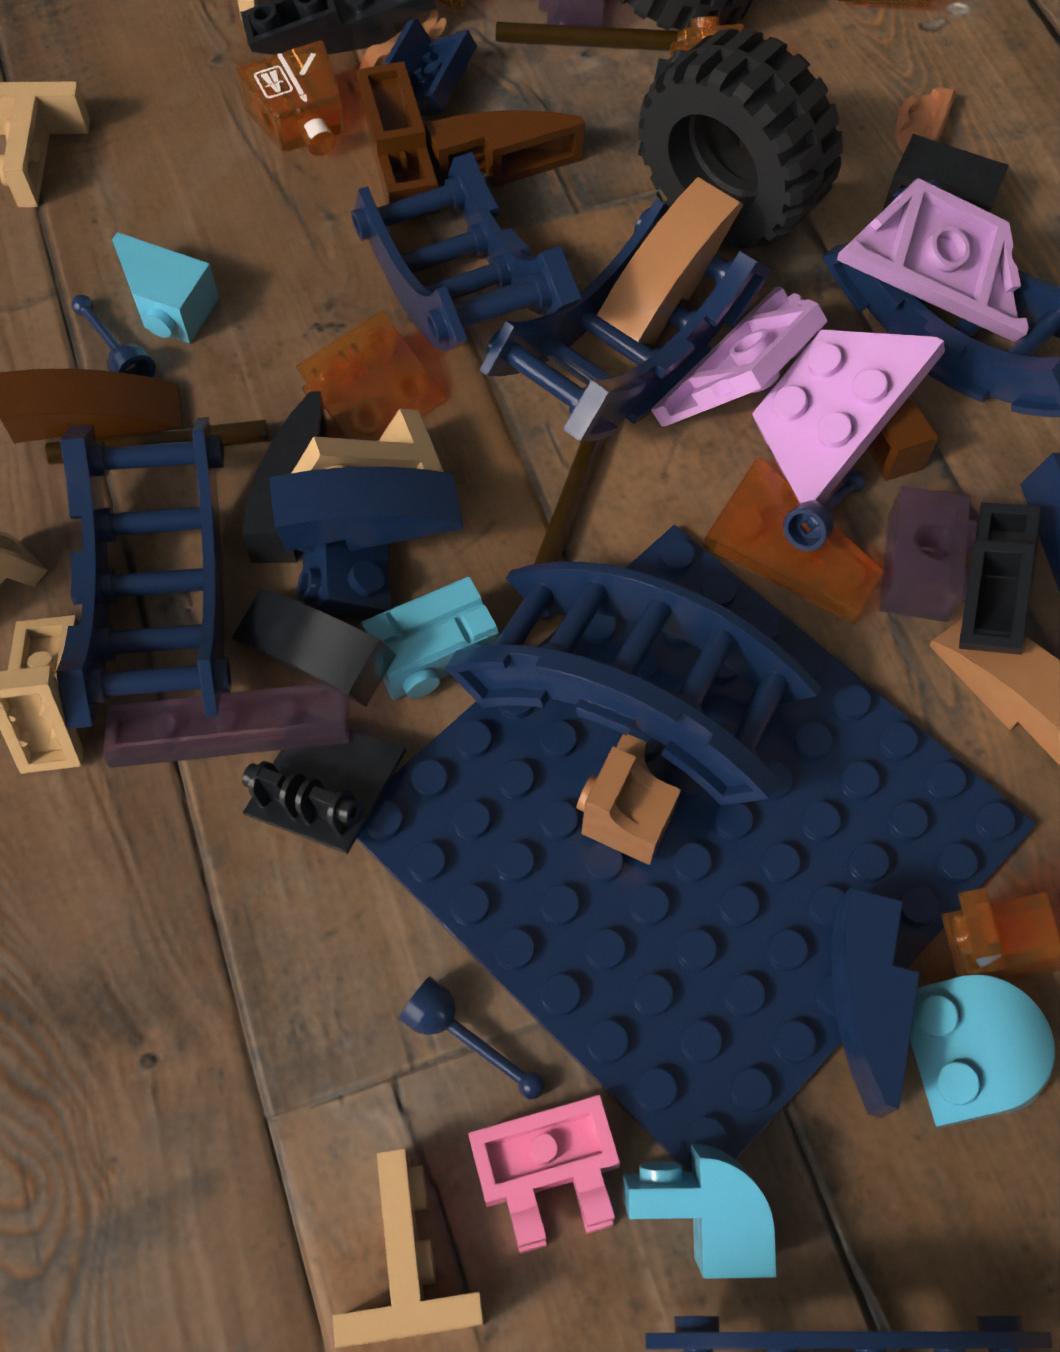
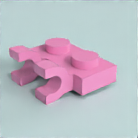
(544, 1153)

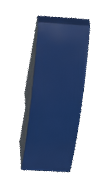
(363, 506)
(872, 997)

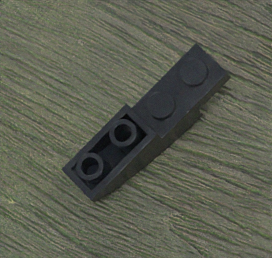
(340, 24)

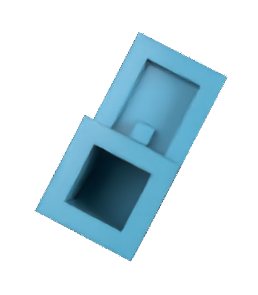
(727, 1208)

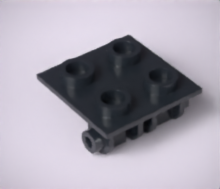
(323, 789)

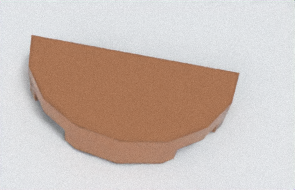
(923, 116)

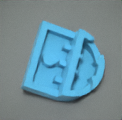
(979, 1048)

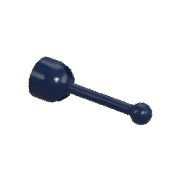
(121, 355)
(818, 516)
(433, 1011)

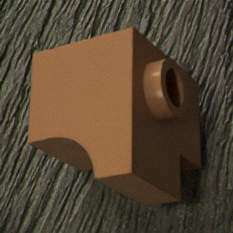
(627, 803)

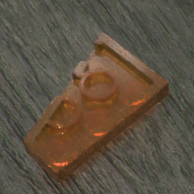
(752, 536)

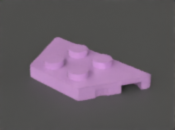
(944, 256)
(746, 357)
(839, 402)

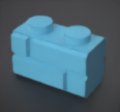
(428, 634)

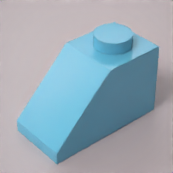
(168, 287)

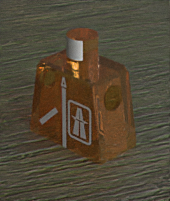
(294, 98)

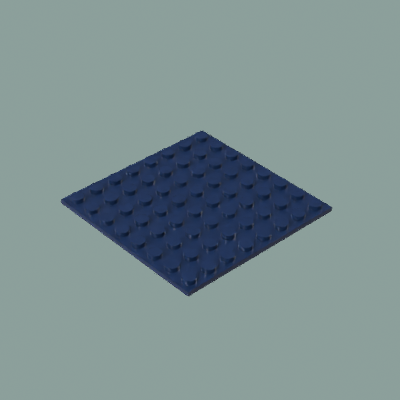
(710, 971)

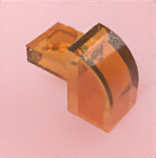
(1003, 937)

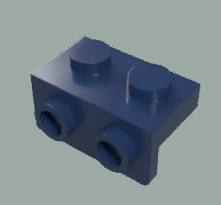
(432, 64)
(345, 580)

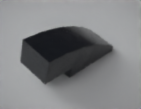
(282, 456)
(1000, 578)
(315, 645)

